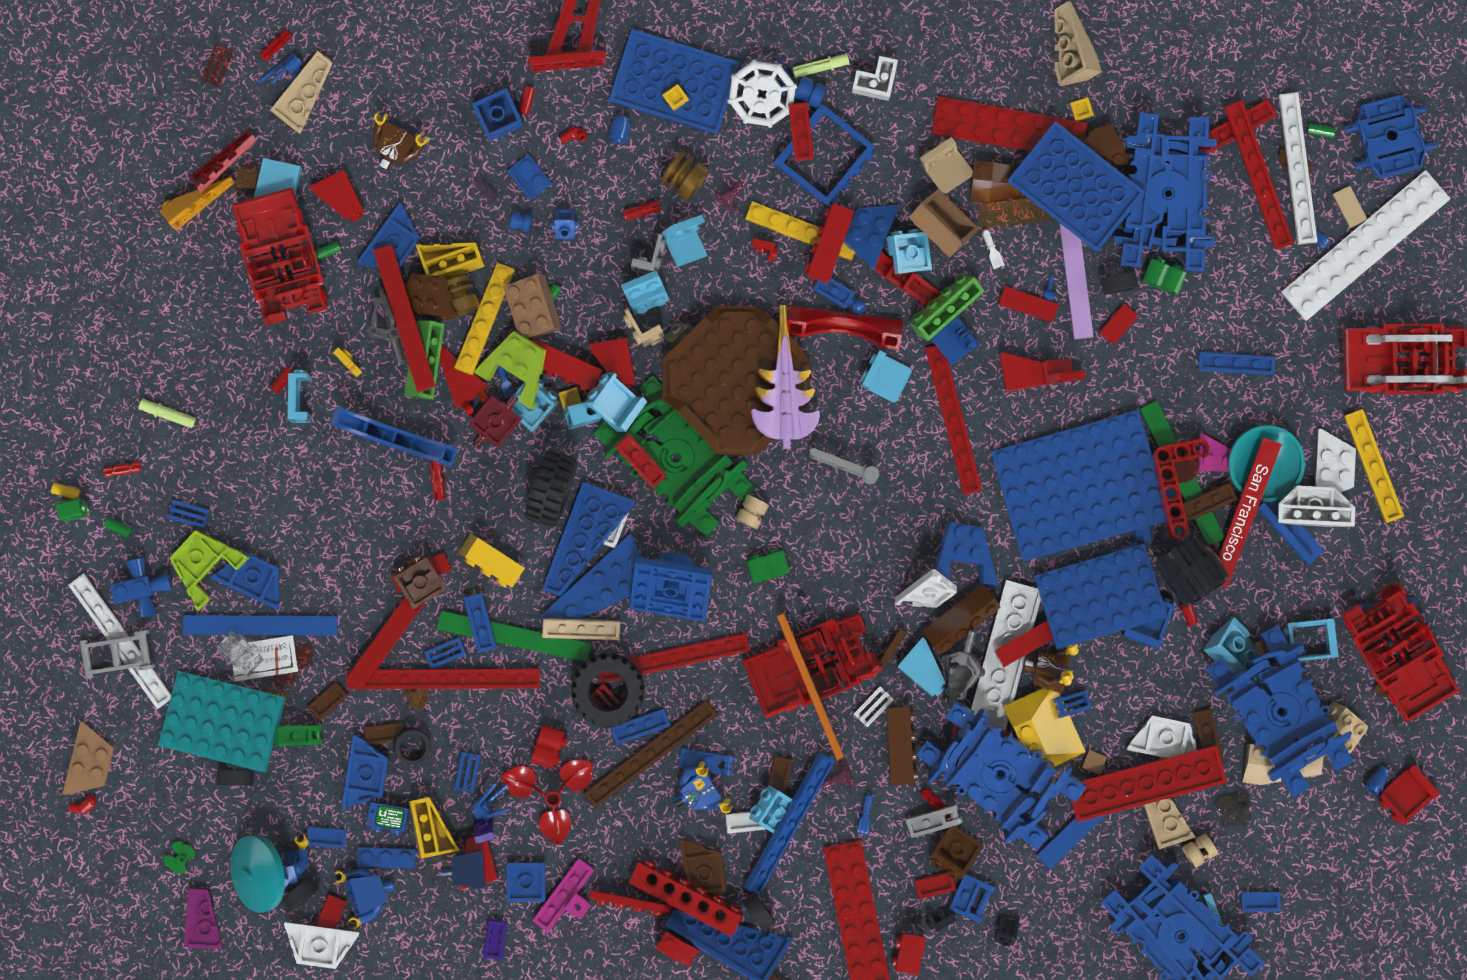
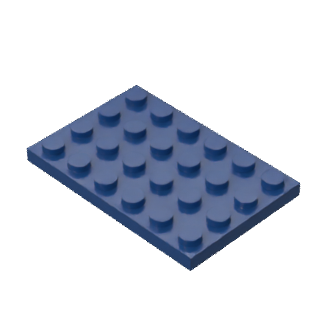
(657, 65)
(1076, 187)
(1100, 596)

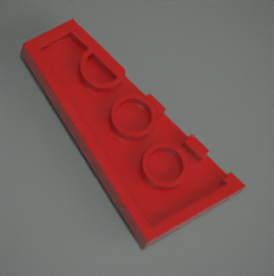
(218, 164)
(636, 904)

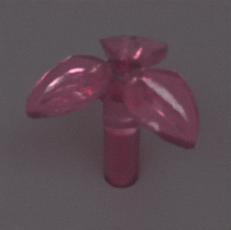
(727, 198)
(843, 778)

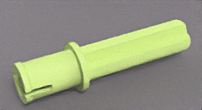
(821, 65)
(167, 413)

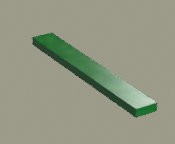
(1164, 436)
(518, 637)

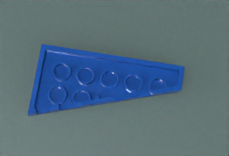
(746, 952)

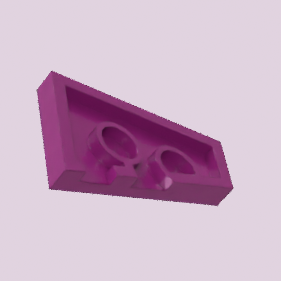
(200, 921)

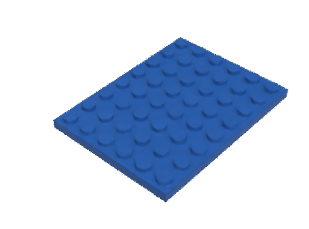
(1079, 485)

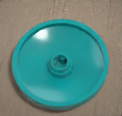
(1286, 471)
(257, 873)

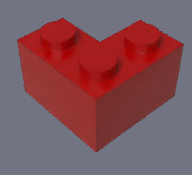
(909, 954)

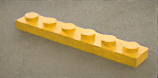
(789, 226)
(484, 319)
(1374, 466)

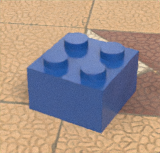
(497, 115)

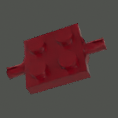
(495, 421)

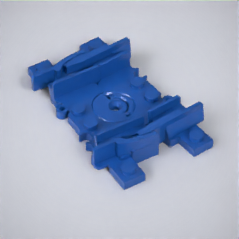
(1185, 180)
(1302, 715)
(978, 767)
(1178, 914)

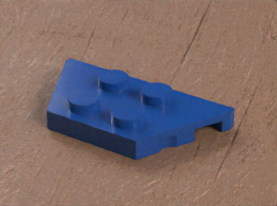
(396, 232)
(869, 232)
(253, 579)
(364, 773)

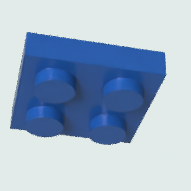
(525, 882)

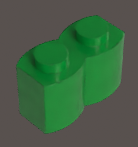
(1164, 276)
(72, 509)
(767, 567)

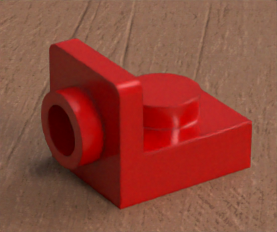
(762, 246)

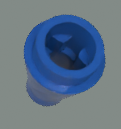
(1377, 780)

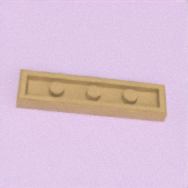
(581, 629)

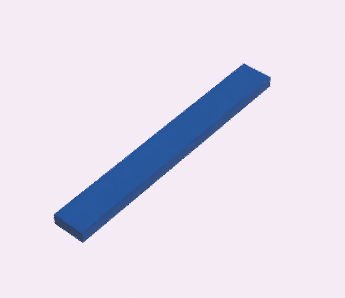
(260, 625)
(789, 823)

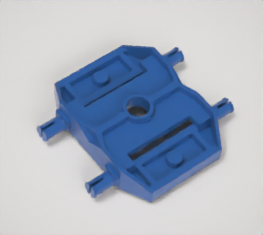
(1376, 143)

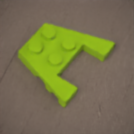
(521, 359)
(197, 558)

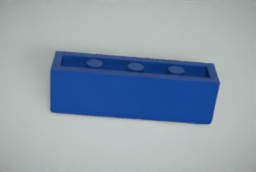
(1294, 535)

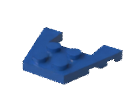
(966, 545)

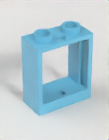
(1330, 635)

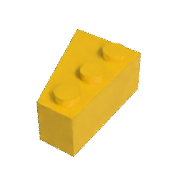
(450, 260)
(491, 561)

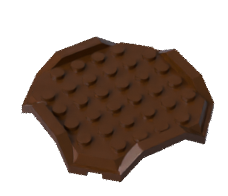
(715, 376)

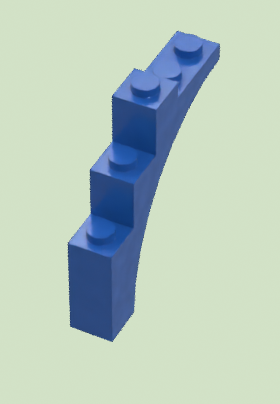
(393, 437)

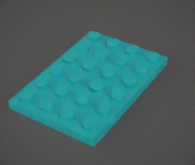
(221, 721)

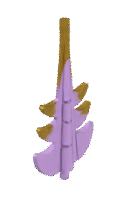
(785, 419)

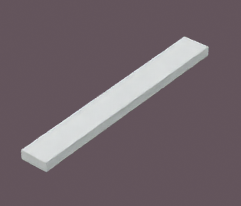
(1297, 168)
(113, 630)

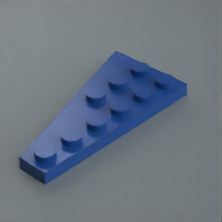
(588, 527)
(601, 586)

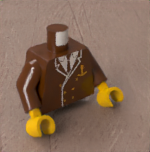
(395, 143)
(1052, 669)

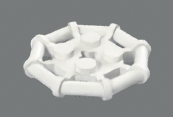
(751, 92)

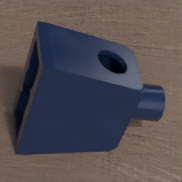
(466, 870)

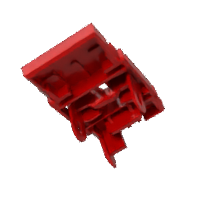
(270, 222)
(778, 677)
(1417, 682)

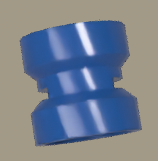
(523, 221)

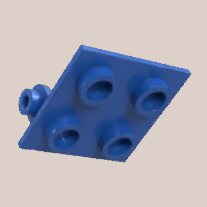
(955, 340)

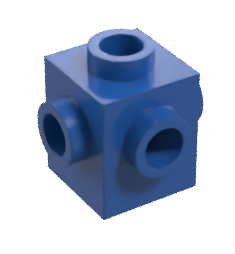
(565, 224)

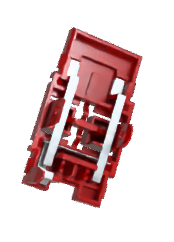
(1372, 359)

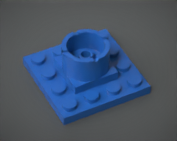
(671, 587)

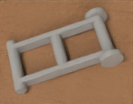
(868, 474)
(141, 635)

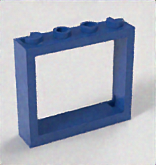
(844, 183)

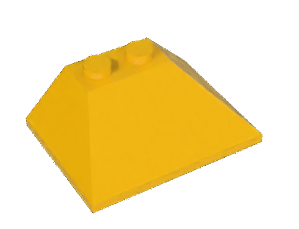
(1039, 727)

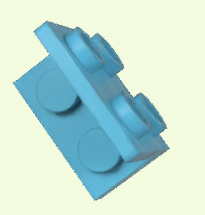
(684, 241)

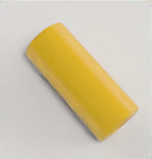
(65, 491)

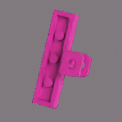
(566, 897)

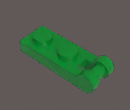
(298, 735)

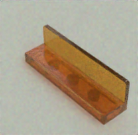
(1010, 214)

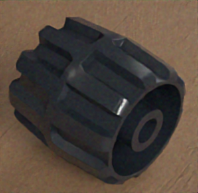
(1192, 569)

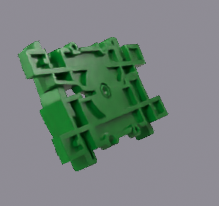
(695, 461)

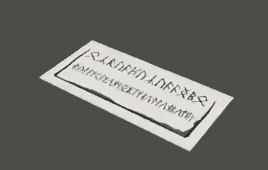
(286, 658)

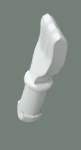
(995, 257)

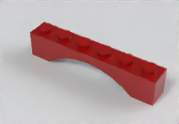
(881, 331)

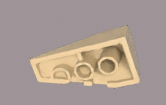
(1076, 54)
(1257, 767)

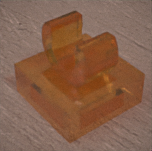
(247, 178)
(418, 698)

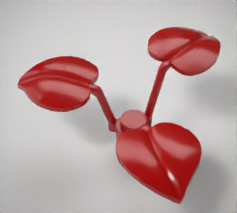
(552, 824)

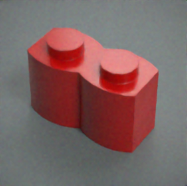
(548, 747)

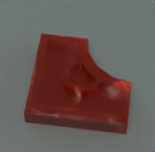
(304, 658)

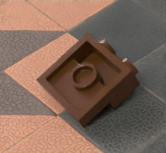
(418, 580)
(955, 852)

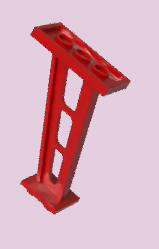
(582, 57)

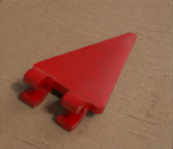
(462, 385)

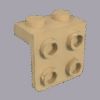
(946, 166)
(651, 337)
(1345, 722)

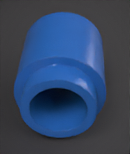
(619, 130)

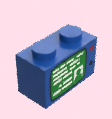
(387, 817)

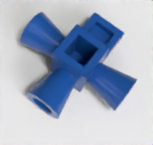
(140, 588)

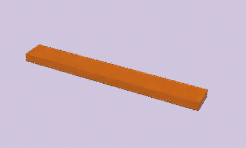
(810, 687)

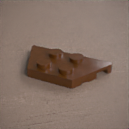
(430, 295)
(703, 868)

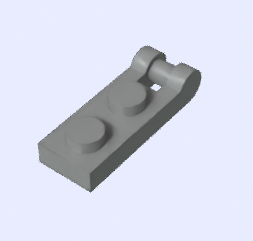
(933, 820)

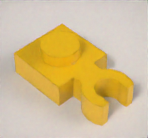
(344, 356)

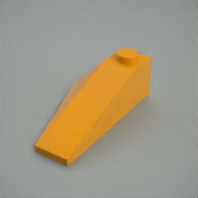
(187, 206)

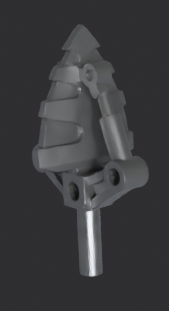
(391, 334)
(959, 676)

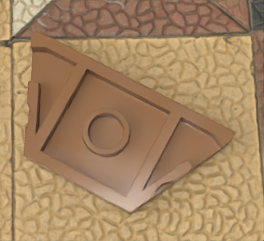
(88, 762)

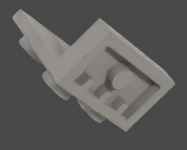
(642, 265)

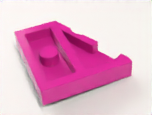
(1216, 458)

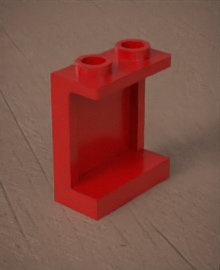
(1407, 794)

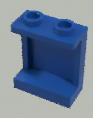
(1151, 633)

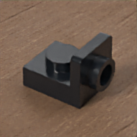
(944, 921)
(1007, 930)

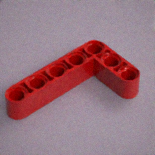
(1172, 483)

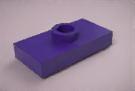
(483, 830)
(495, 939)

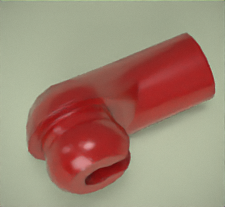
(573, 133)
(84, 807)

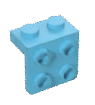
(886, 377)

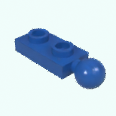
(840, 296)

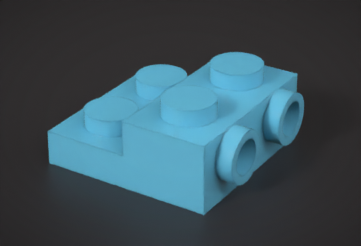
(909, 251)
(645, 292)
(545, 404)
(770, 808)

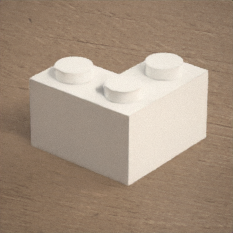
(877, 84)

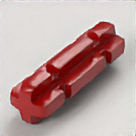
(275, 45)
(122, 469)
(933, 800)

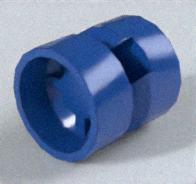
(812, 93)

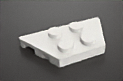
(1334, 462)
(928, 591)
(1163, 738)
(319, 945)

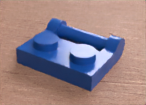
(966, 895)

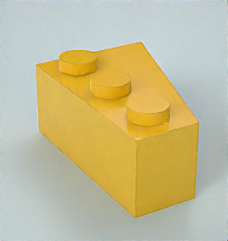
(430, 832)

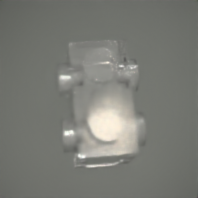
(240, 653)

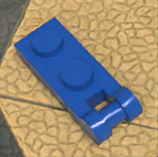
(691, 758)

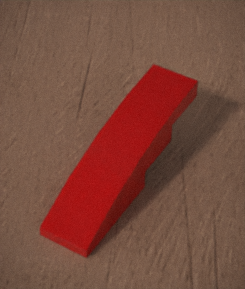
(907, 282)

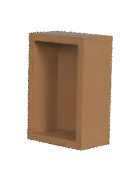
(943, 223)
(532, 307)

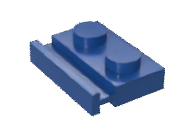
(529, 177)

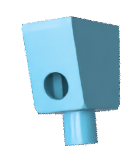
(577, 416)

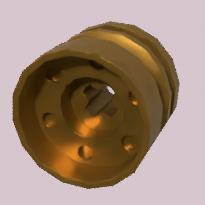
(685, 176)
(461, 302)

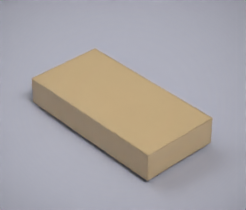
(1349, 207)

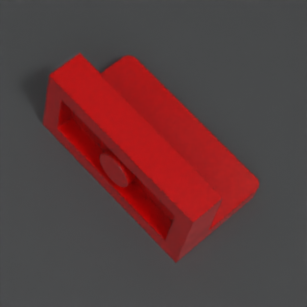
(1061, 371)

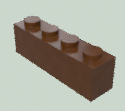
(960, 619)
(900, 745)

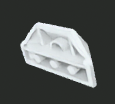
(1316, 508)

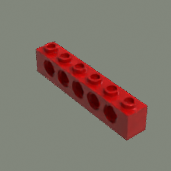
(676, 899)

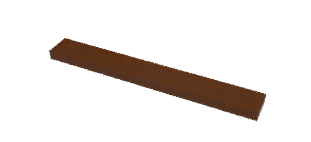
(650, 754)

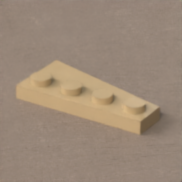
(301, 95)
(1167, 823)

